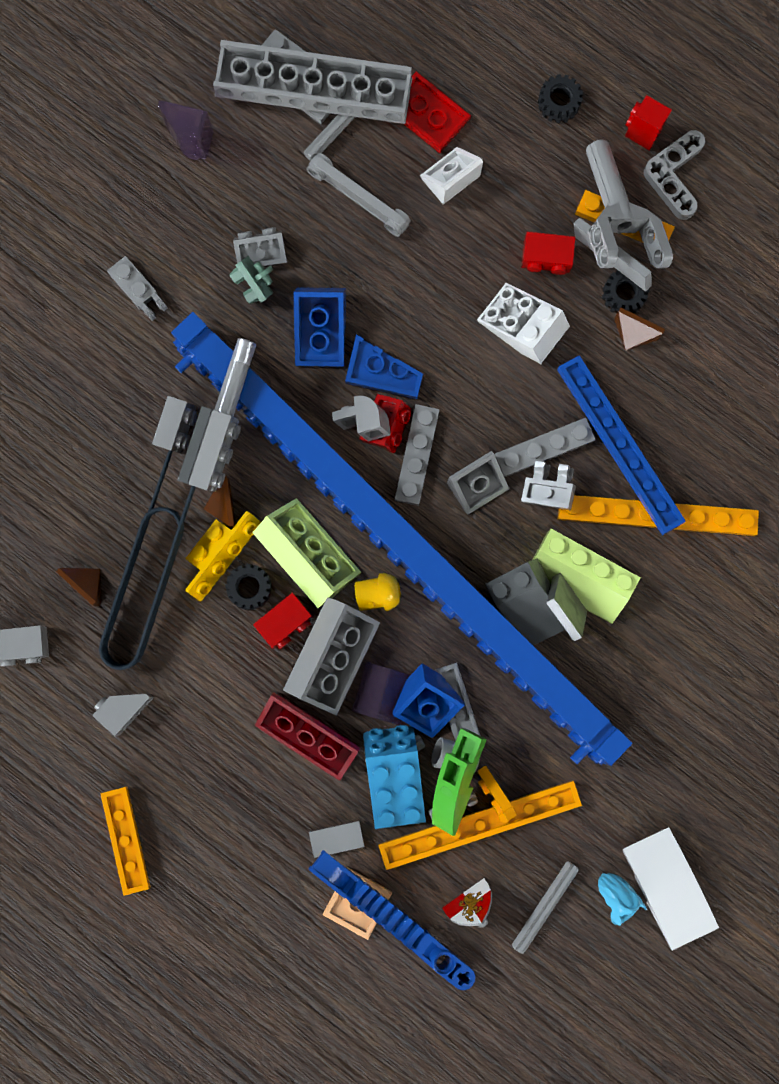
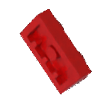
(399, 415)

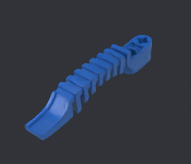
(393, 920)

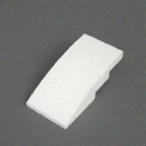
(670, 889)

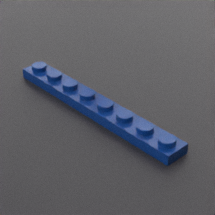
(621, 445)

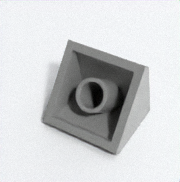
(478, 483)

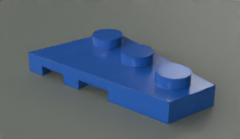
(381, 372)

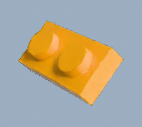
(500, 802)

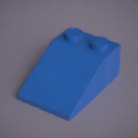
(319, 326)

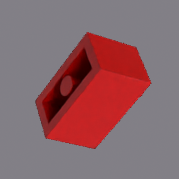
(646, 122)
(548, 253)
(283, 621)

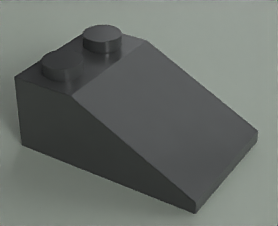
(522, 601)

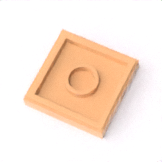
(349, 916)

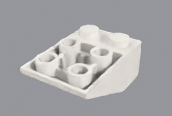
(524, 322)

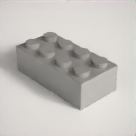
(331, 656)

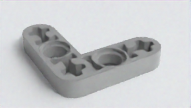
(667, 169)

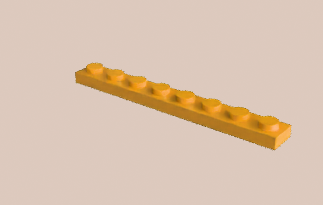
(633, 513)
(479, 825)

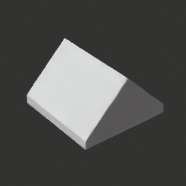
(452, 174)

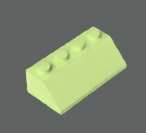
(306, 552)
(594, 579)

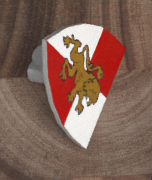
(471, 906)

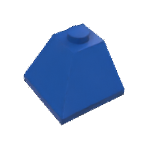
(427, 701)

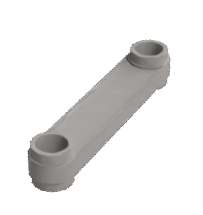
(322, 169)

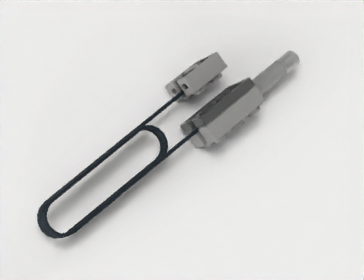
(201, 468)

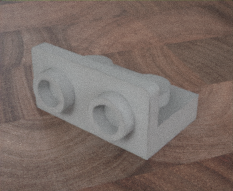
(263, 247)

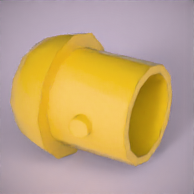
(378, 593)

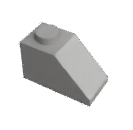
(119, 711)

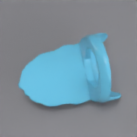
(619, 897)

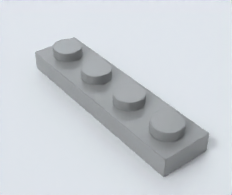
(545, 447)
(417, 455)

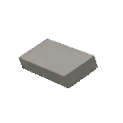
(336, 838)

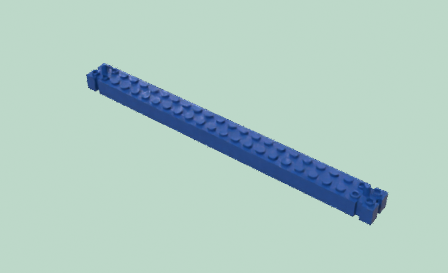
(406, 548)

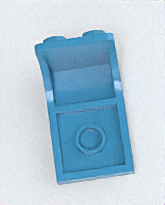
(394, 776)

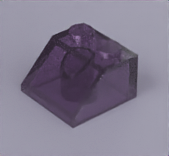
(188, 128)

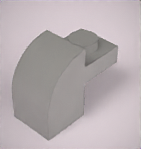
(366, 415)

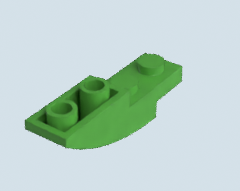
(454, 781)

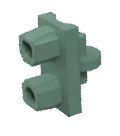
(256, 277)

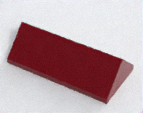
(307, 736)

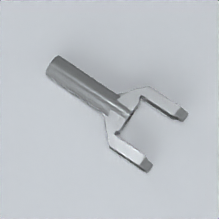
(621, 215)

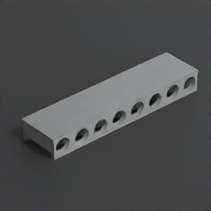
(313, 81)

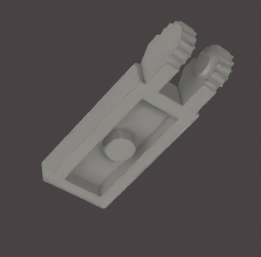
(135, 286)

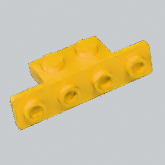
(217, 551)

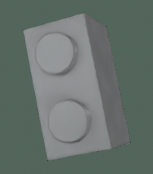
(23, 644)

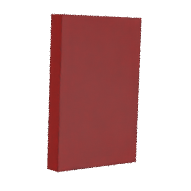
(433, 114)

